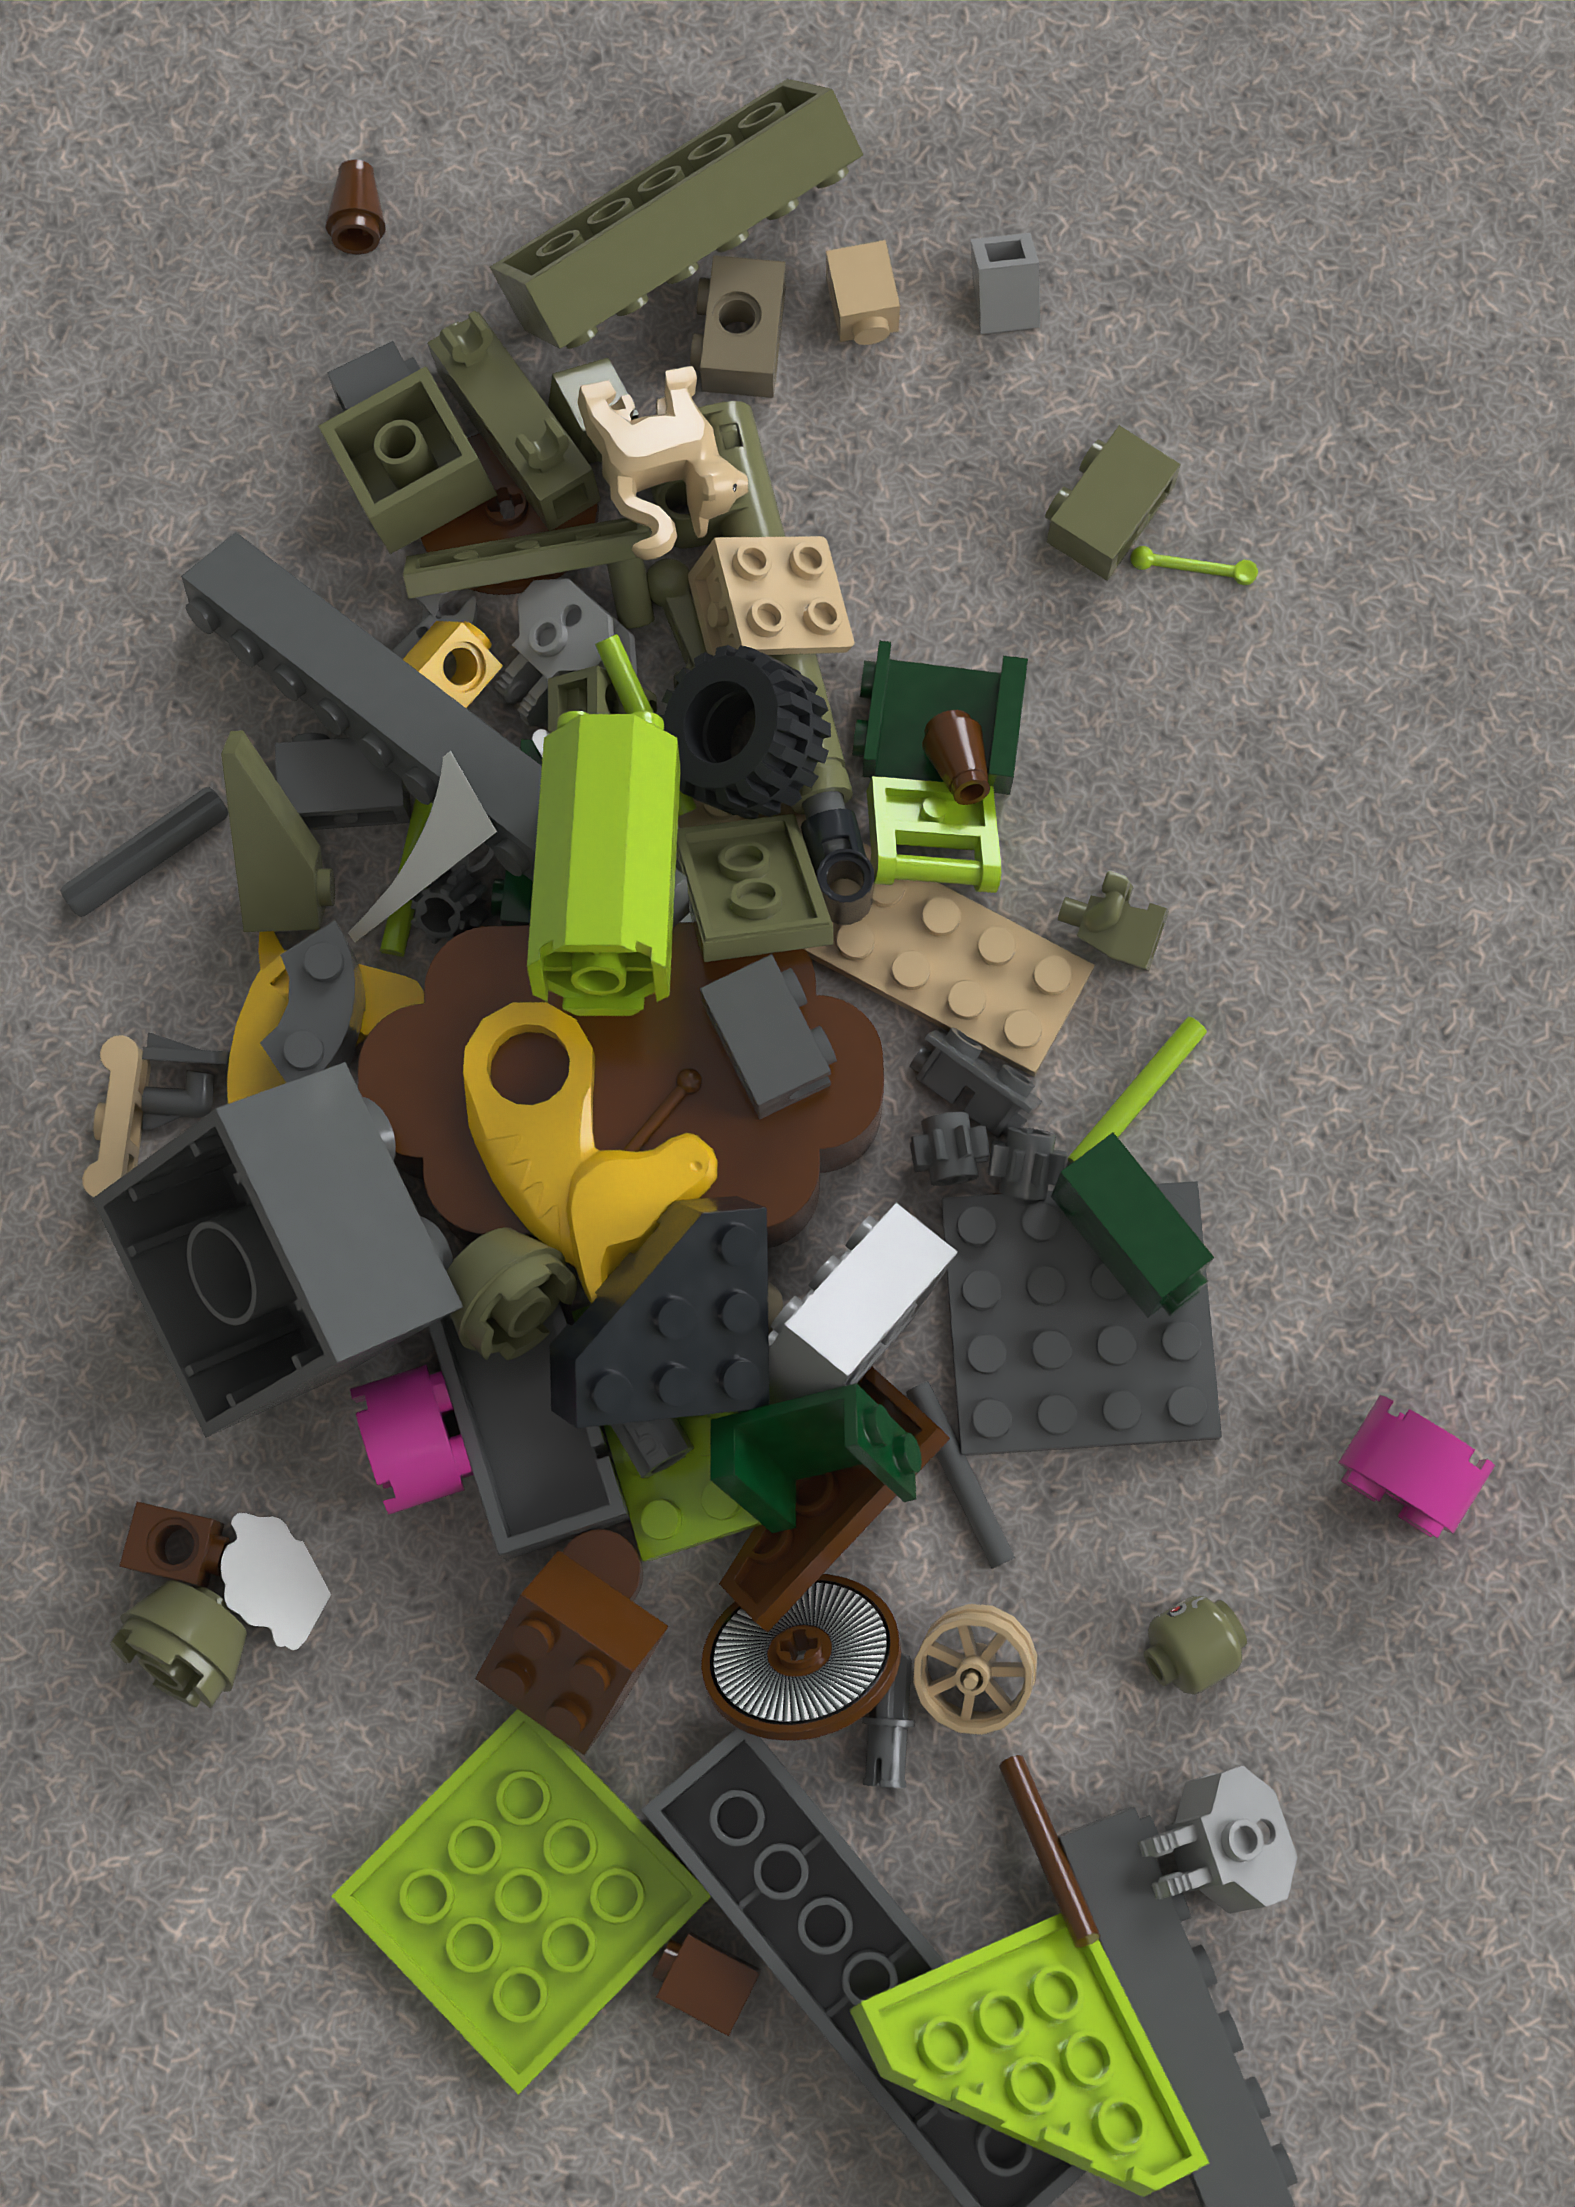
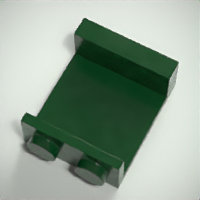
(912, 693)
(770, 1447)

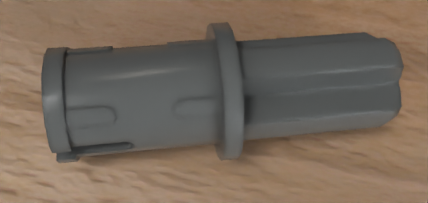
(889, 1732)

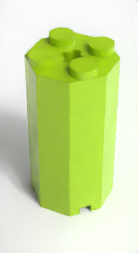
(605, 863)

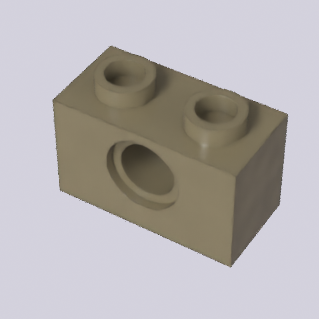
(746, 293)

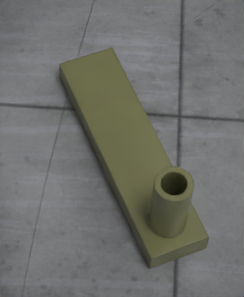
(540, 555)

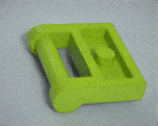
(930, 817)

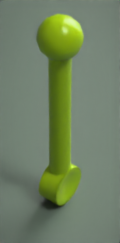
(1243, 572)

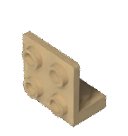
(770, 596)

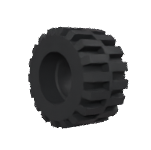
(783, 741)

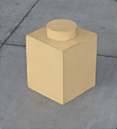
(863, 292)

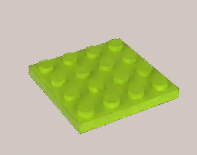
(521, 1897)

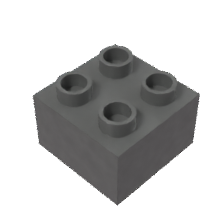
(277, 1246)

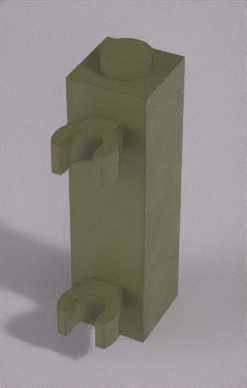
(514, 421)

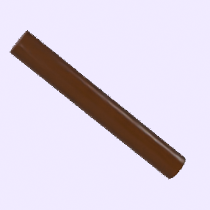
(1049, 1851)

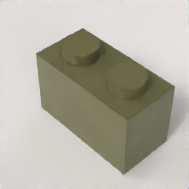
(1111, 502)

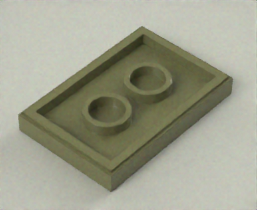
(752, 888)

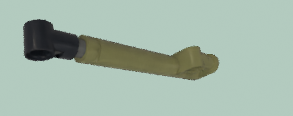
(829, 828)

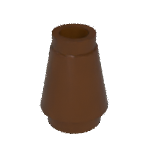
(355, 209)
(958, 754)

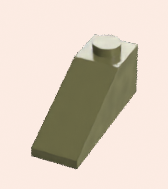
(273, 849)

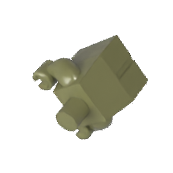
(1115, 926)

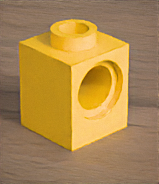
(471, 650)

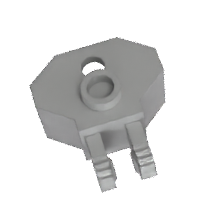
(555, 638)
(1223, 1847)

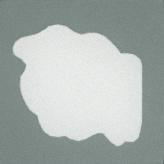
(272, 1579)

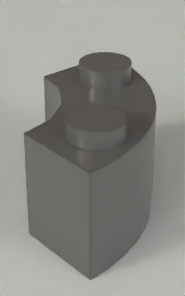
(323, 1006)

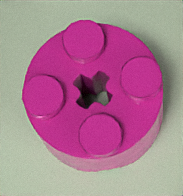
(410, 1438)
(1414, 1466)

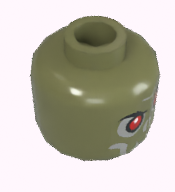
(1195, 1644)

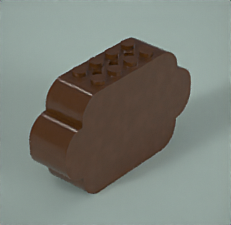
(417, 1062)

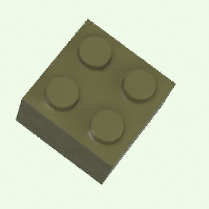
(407, 460)

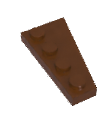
(830, 1514)

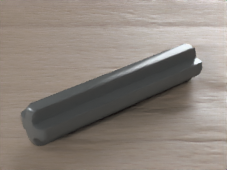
(144, 852)

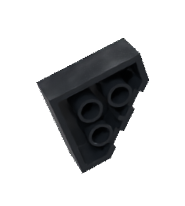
(673, 1323)

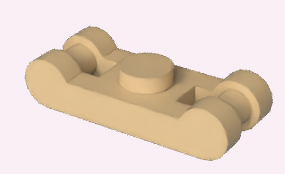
(121, 1117)

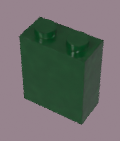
(1133, 1227)

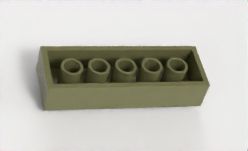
(678, 213)

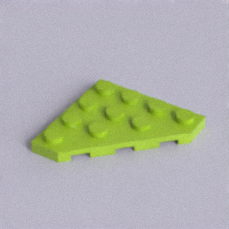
(1041, 2051)

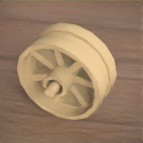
(975, 1669)

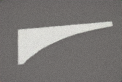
(451, 833)

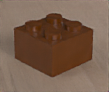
(571, 1652)

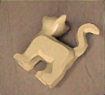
(659, 450)

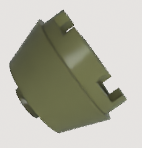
(508, 1292)
(183, 1642)

